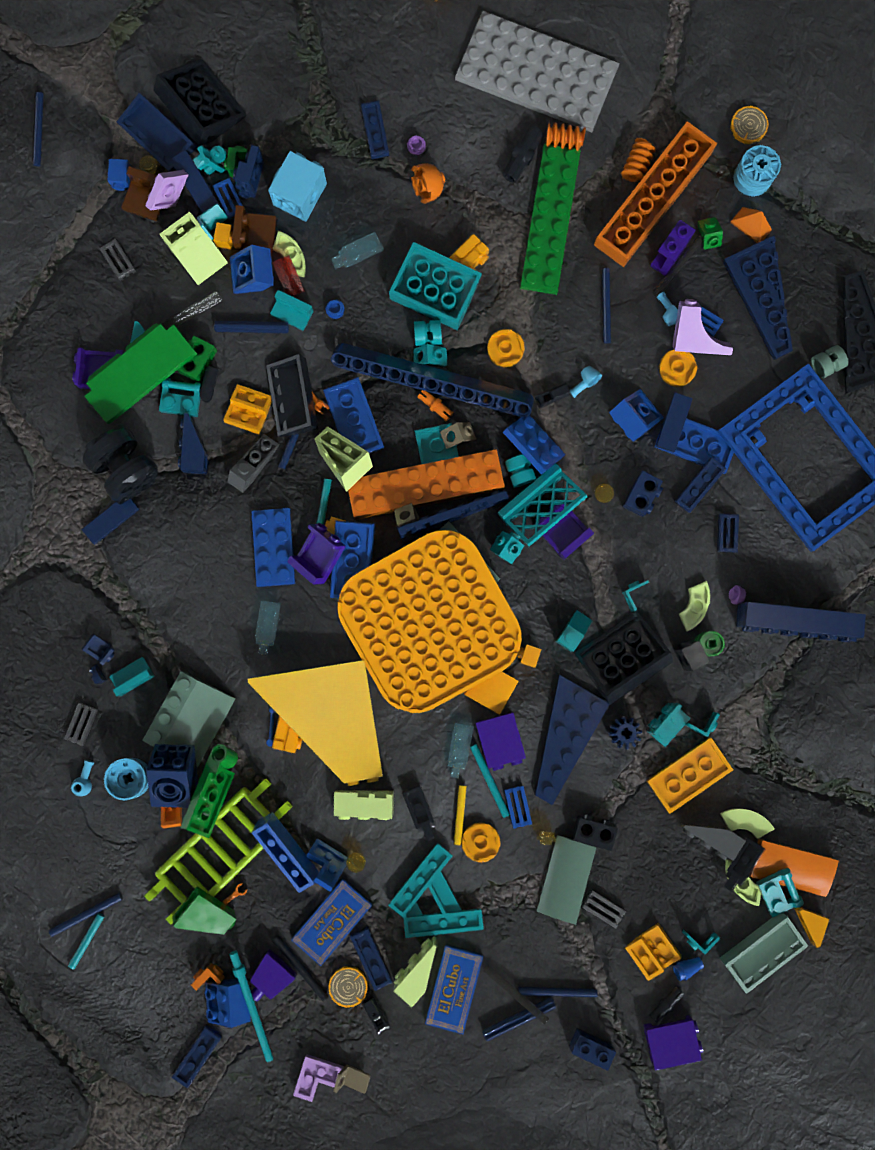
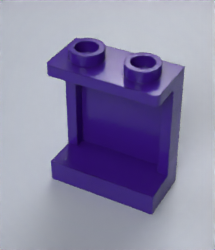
(672, 247)
(87, 363)
(566, 534)
(318, 554)
(500, 741)
(673, 1043)

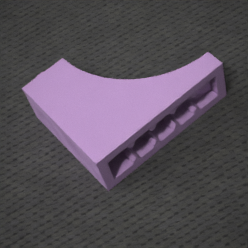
(692, 336)

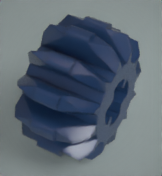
(628, 726)

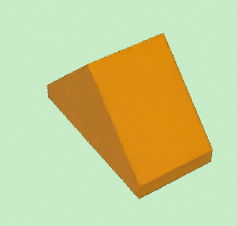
(813, 924)

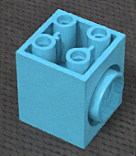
(297, 185)

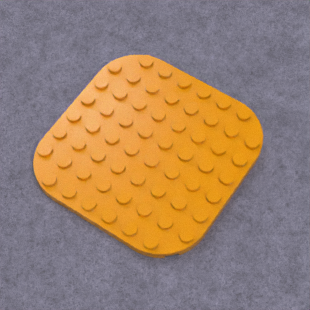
(429, 621)

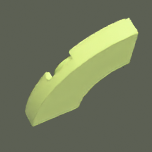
(288, 246)
(697, 606)
(747, 819)
(748, 891)

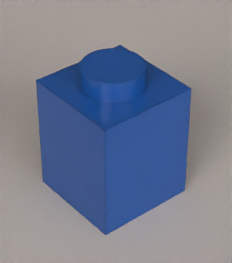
(118, 174)

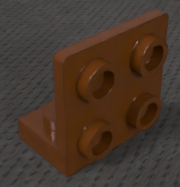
(138, 193)
(253, 229)

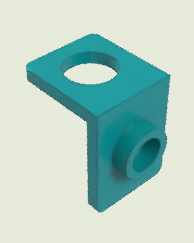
(210, 217)
(431, 355)
(633, 586)
(710, 726)
(704, 947)

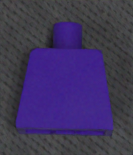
(271, 977)

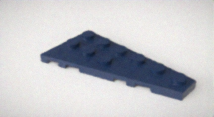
(761, 289)
(443, 516)
(569, 730)

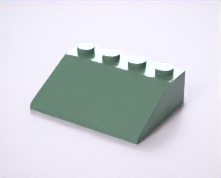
(190, 715)

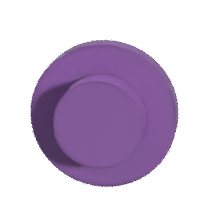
(416, 145)
(737, 595)

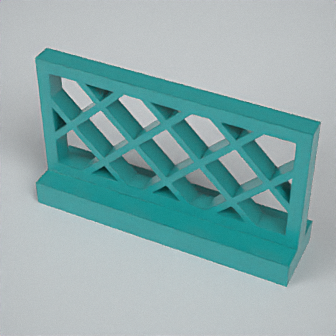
(533, 496)

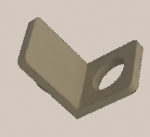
(462, 431)
(406, 515)
(352, 1078)

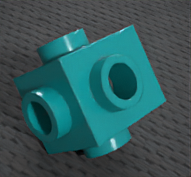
(507, 546)

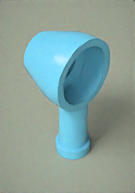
(670, 315)
(590, 377)
(83, 780)

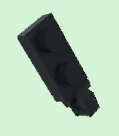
(419, 811)
(743, 864)

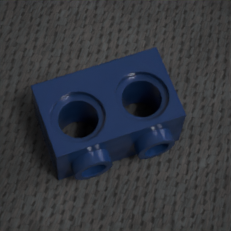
(639, 492)
(592, 1049)

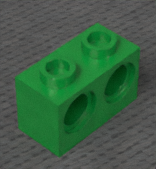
(200, 360)

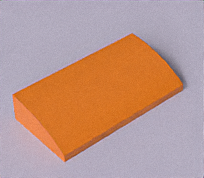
(810, 870)

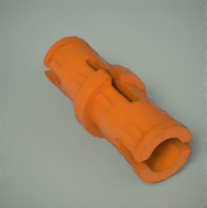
(435, 405)

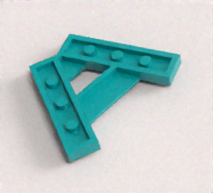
(451, 918)

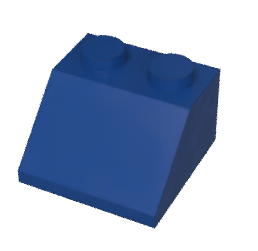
(251, 269)
(636, 415)

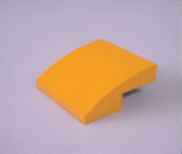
(248, 409)
(493, 692)
(653, 951)

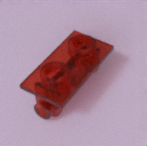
(288, 276)

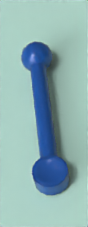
(270, 741)

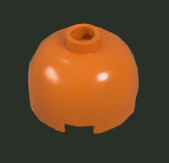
(427, 182)

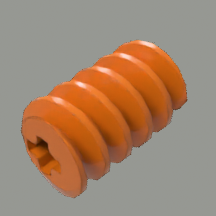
(565, 136)
(638, 160)

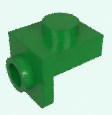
(234, 155)
(711, 232)

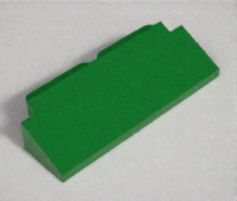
(138, 370)

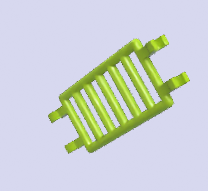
(235, 867)

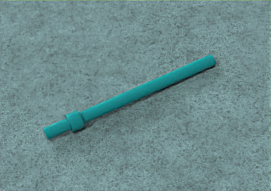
(239, 972)

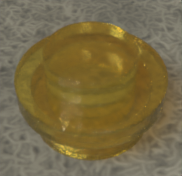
(148, 164)
(604, 493)
(546, 838)
(355, 862)

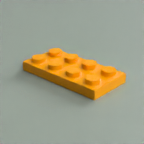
(689, 775)

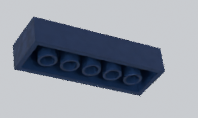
(801, 621)

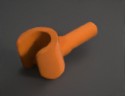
(319, 404)
(234, 894)

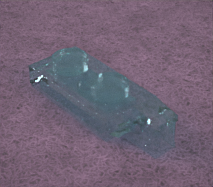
(358, 251)
(267, 625)
(459, 748)

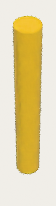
(460, 815)

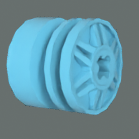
(757, 170)
(117, 783)

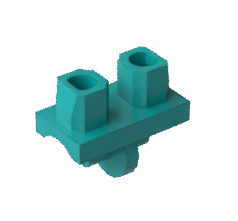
(210, 160)

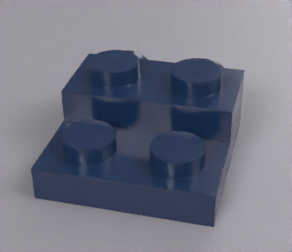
(249, 173)

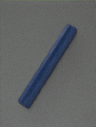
(251, 327)
(516, 1020)

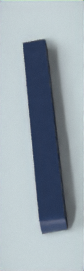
(423, 380)

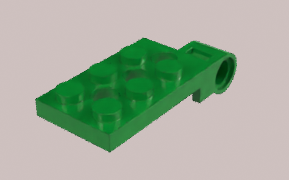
(219, 759)

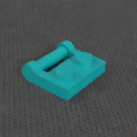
(178, 403)
(773, 894)

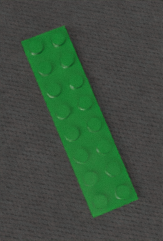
(550, 219)

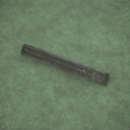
(192, 310)

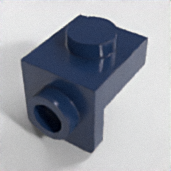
(99, 649)

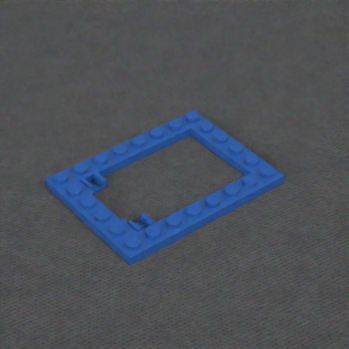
(794, 389)

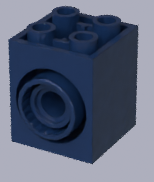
(172, 775)

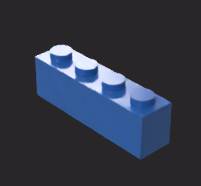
(285, 852)

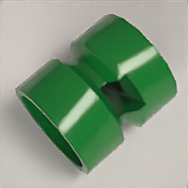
(711, 642)

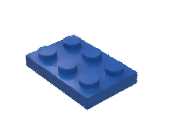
(534, 443)

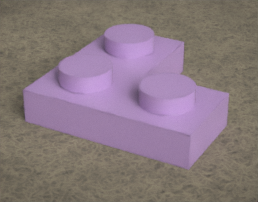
(315, 1071)

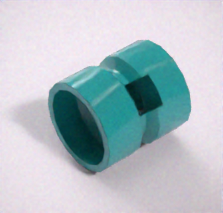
(421, 329)
(520, 470)

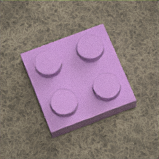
(166, 189)

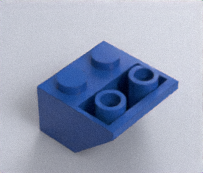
(226, 1003)

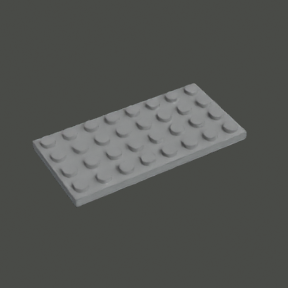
(537, 71)

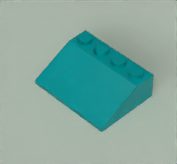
(435, 286)

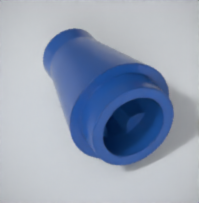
(685, 969)

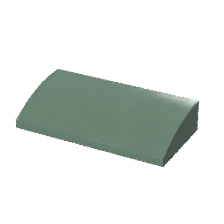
(566, 879)
(763, 952)

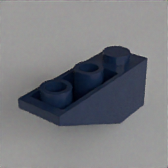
(194, 455)

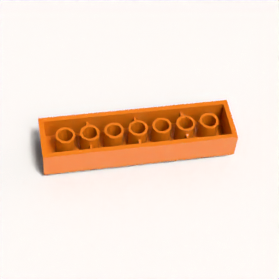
(655, 194)
(426, 484)

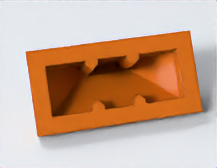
(752, 223)

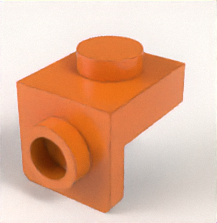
(171, 817)
(212, 971)

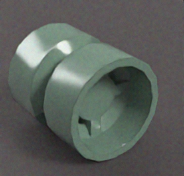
(832, 360)

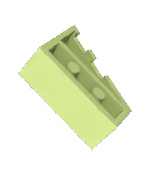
(343, 457)
(363, 804)

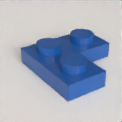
(331, 861)

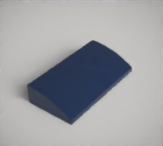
(155, 131)

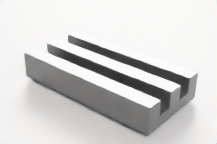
(125, 272)
(74, 739)
(618, 918)

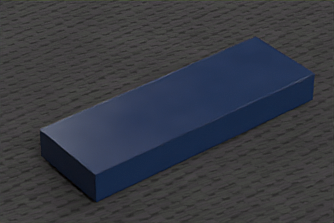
(375, 129)
(674, 422)
(700, 485)
(109, 520)
(371, 959)
(197, 1056)

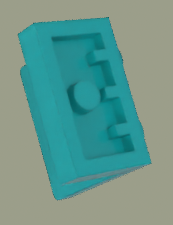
(668, 723)

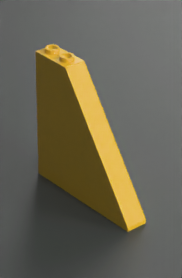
(330, 714)

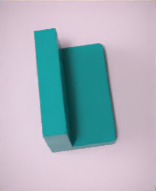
(291, 310)
(131, 676)

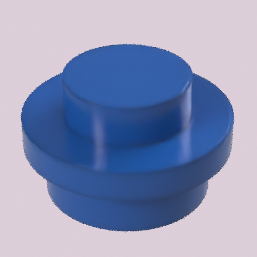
(335, 309)

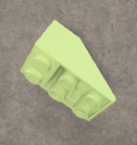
(193, 248)
(412, 982)

